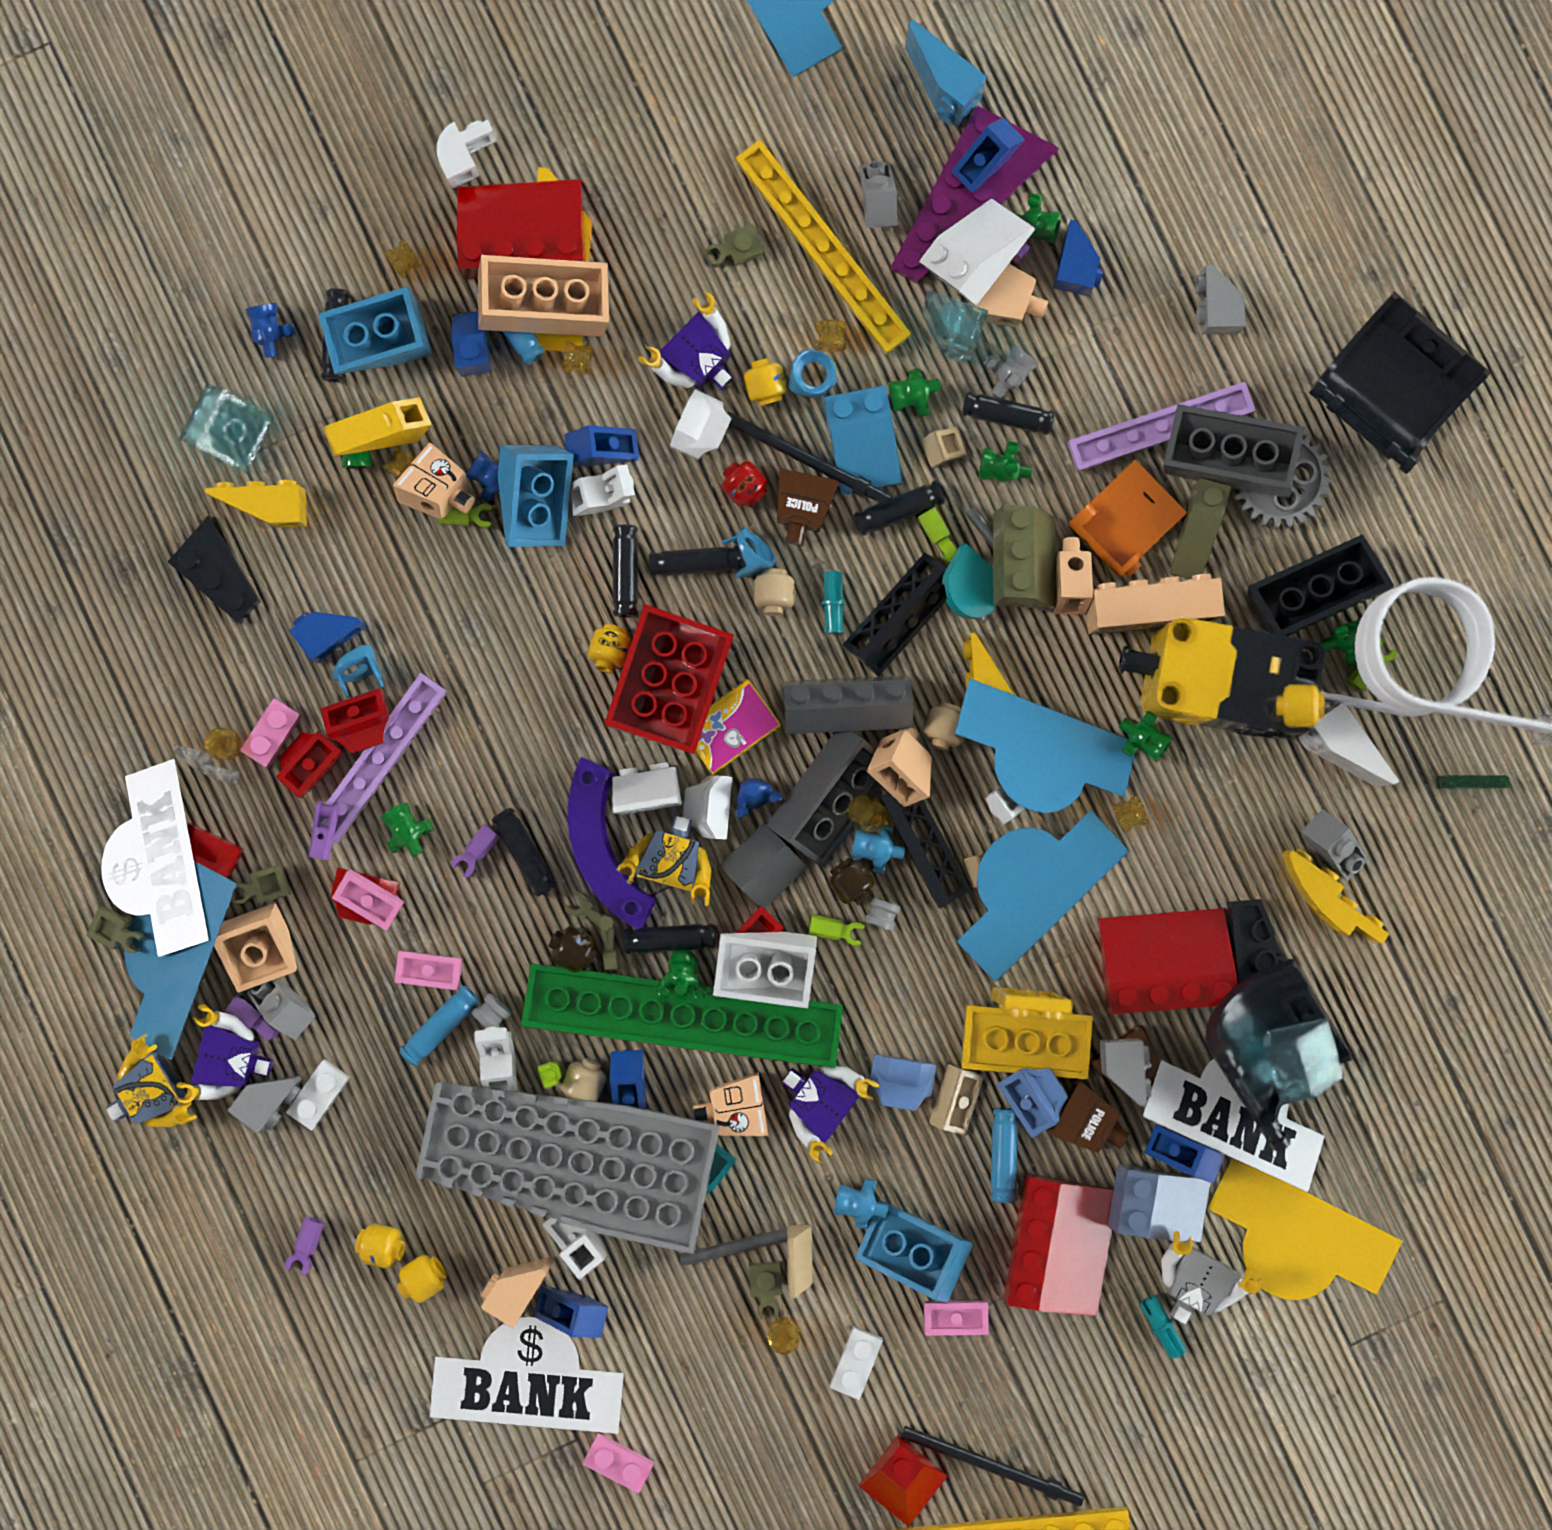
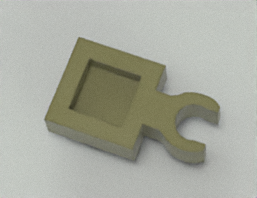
(740, 245)
(265, 885)
(111, 930)
(766, 1283)

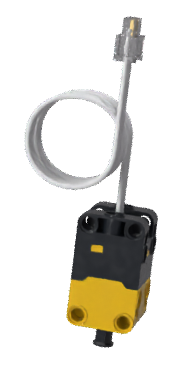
(1234, 674)

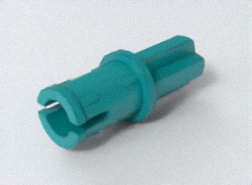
(833, 602)
(1162, 1326)

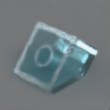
(954, 325)
(226, 427)
(1302, 1060)

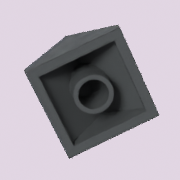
(763, 866)

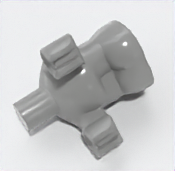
(1011, 372)

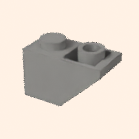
(878, 194)
(1221, 303)
(1335, 844)
(281, 1007)
(1125, 1064)
(262, 1100)

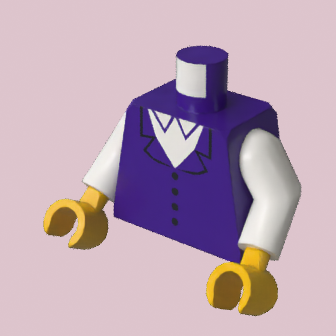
(695, 351)
(224, 1058)
(823, 1103)

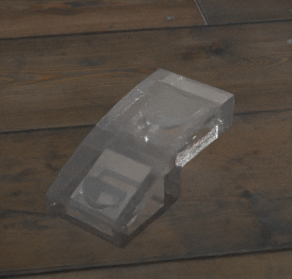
(201, 762)

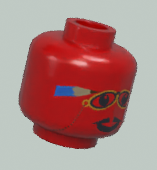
(744, 483)

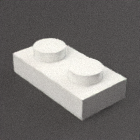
(318, 1094)
(856, 1362)

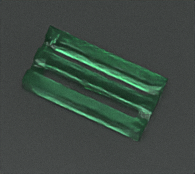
(1472, 782)

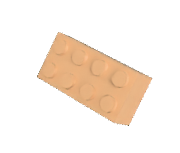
(542, 296)
(1154, 605)

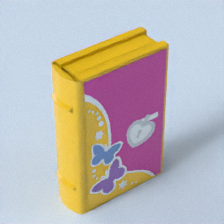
(734, 726)

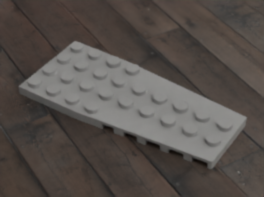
(573, 1161)

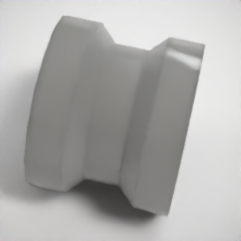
(882, 914)
(491, 1012)

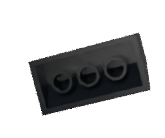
(1318, 588)

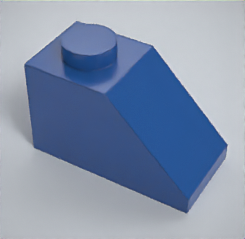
(987, 154)
(1078, 263)
(470, 345)
(602, 445)
(324, 633)
(628, 1078)
(1184, 1154)
(570, 1312)

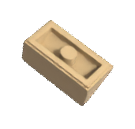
(956, 1099)
(799, 1259)

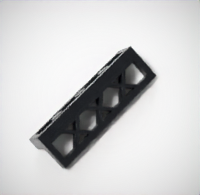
(906, 616)
(919, 856)

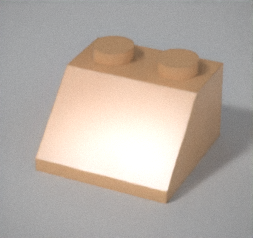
(256, 947)
(511, 1292)

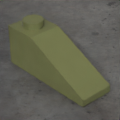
(1199, 528)

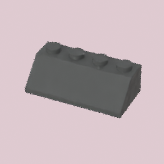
(1233, 450)
(848, 704)
(817, 807)

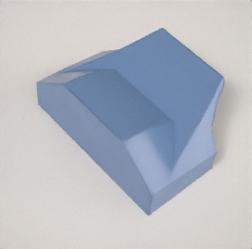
(902, 1081)
(1034, 1097)

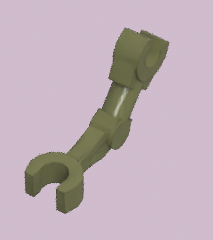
(604, 922)

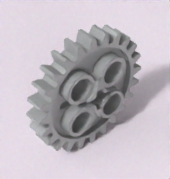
(1267, 506)

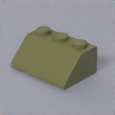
(1023, 557)

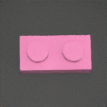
(271, 733)
(368, 899)
(428, 970)
(956, 1317)
(618, 1463)

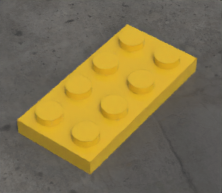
(1021, 1001)
(1009, 1042)

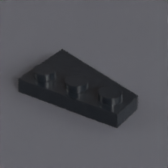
(212, 568)
(1251, 938)

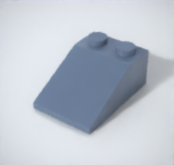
(1157, 1204)

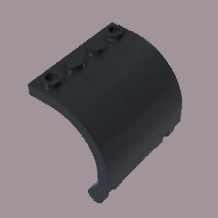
(1398, 381)
(1236, 1038)

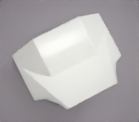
(700, 426)
(709, 806)

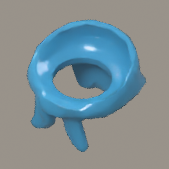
(795, 381)
(754, 562)
(361, 655)

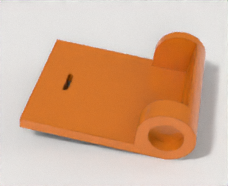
(1127, 519)

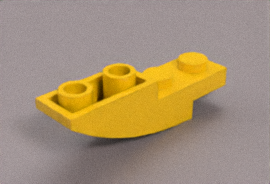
(1321, 893)

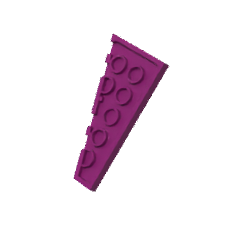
(953, 201)

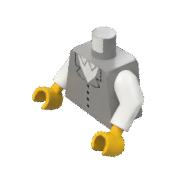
(1201, 1280)

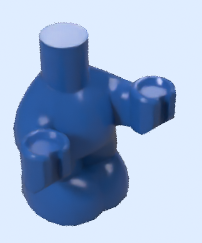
(265, 328)
(486, 473)
(754, 794)

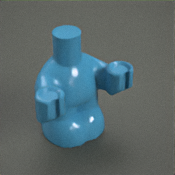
(876, 847)
(859, 1203)

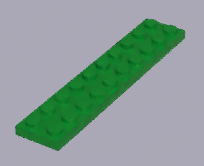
(633, 1012)

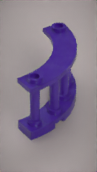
(593, 849)

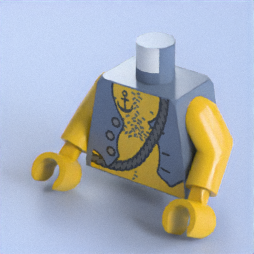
(671, 860)
(148, 1089)

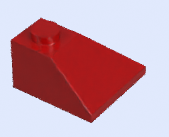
(903, 1480)

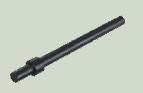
(859, 486)
(1051, 1488)

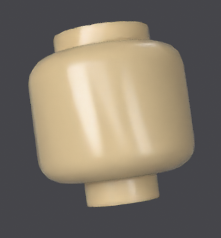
(774, 591)
(942, 725)
(584, 1080)

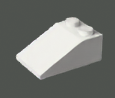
(977, 249)
(1346, 745)
(645, 790)
(766, 967)

